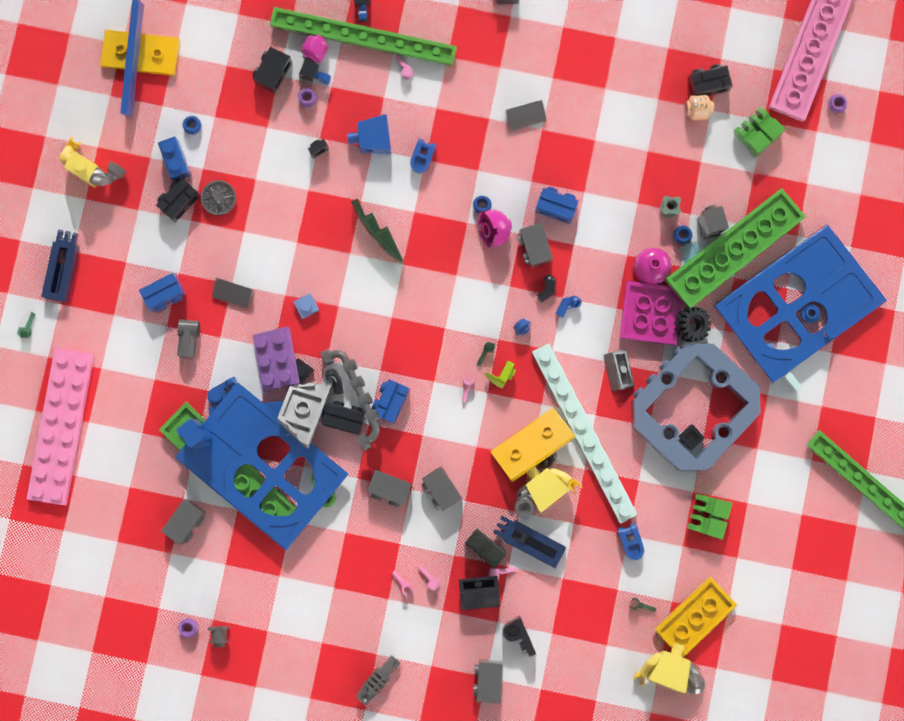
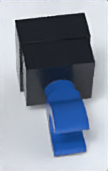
(362, 8)
(310, 71)

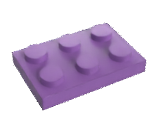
(276, 359)

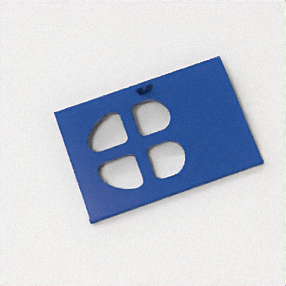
(829, 279)
(236, 431)

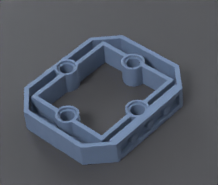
(734, 380)

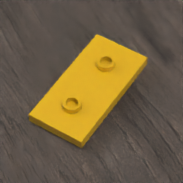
(156, 52)
(532, 444)
(696, 616)

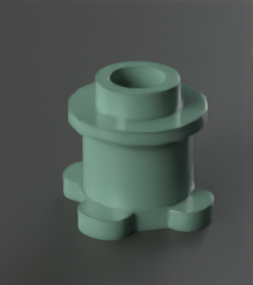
(674, 203)

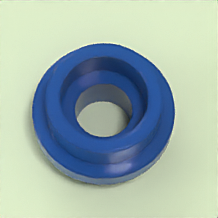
(192, 119)
(478, 200)
(684, 229)
(805, 316)
(522, 327)

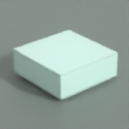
(791, 382)

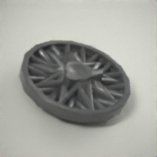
(218, 197)

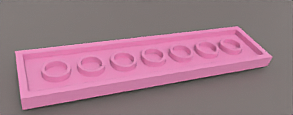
(809, 57)
(60, 426)

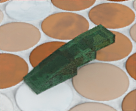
(381, 236)

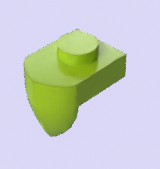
(507, 373)

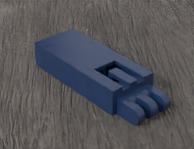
(60, 275)
(535, 545)

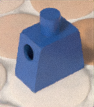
(372, 135)

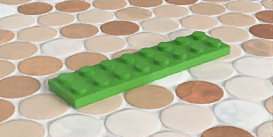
(735, 248)
(247, 477)

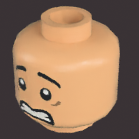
(699, 107)

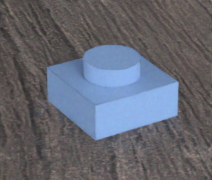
(306, 306)

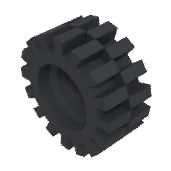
(701, 324)

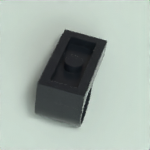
(526, 644)

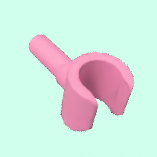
(407, 70)
(467, 387)
(495, 572)
(433, 583)
(403, 584)

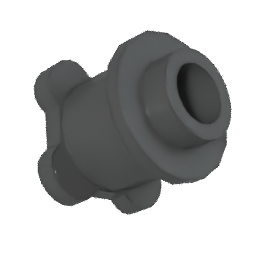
(218, 635)

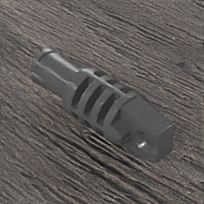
(377, 680)

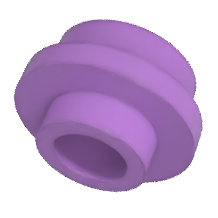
(307, 92)
(841, 100)
(182, 630)

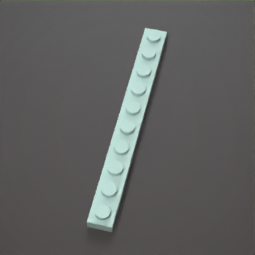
(584, 433)

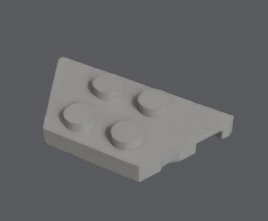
(303, 409)

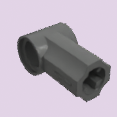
(188, 333)

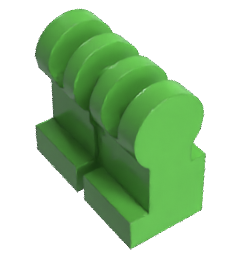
(768, 132)
(712, 525)

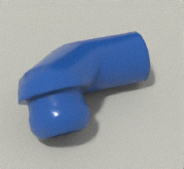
(568, 303)

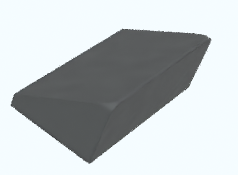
(526, 115)
(232, 293)
(618, 370)

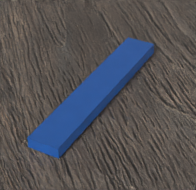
(132, 58)

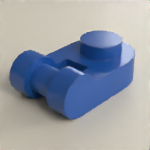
(420, 162)
(218, 393)
(633, 549)

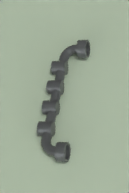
(363, 399)

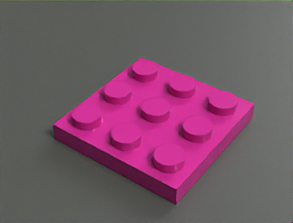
(650, 313)

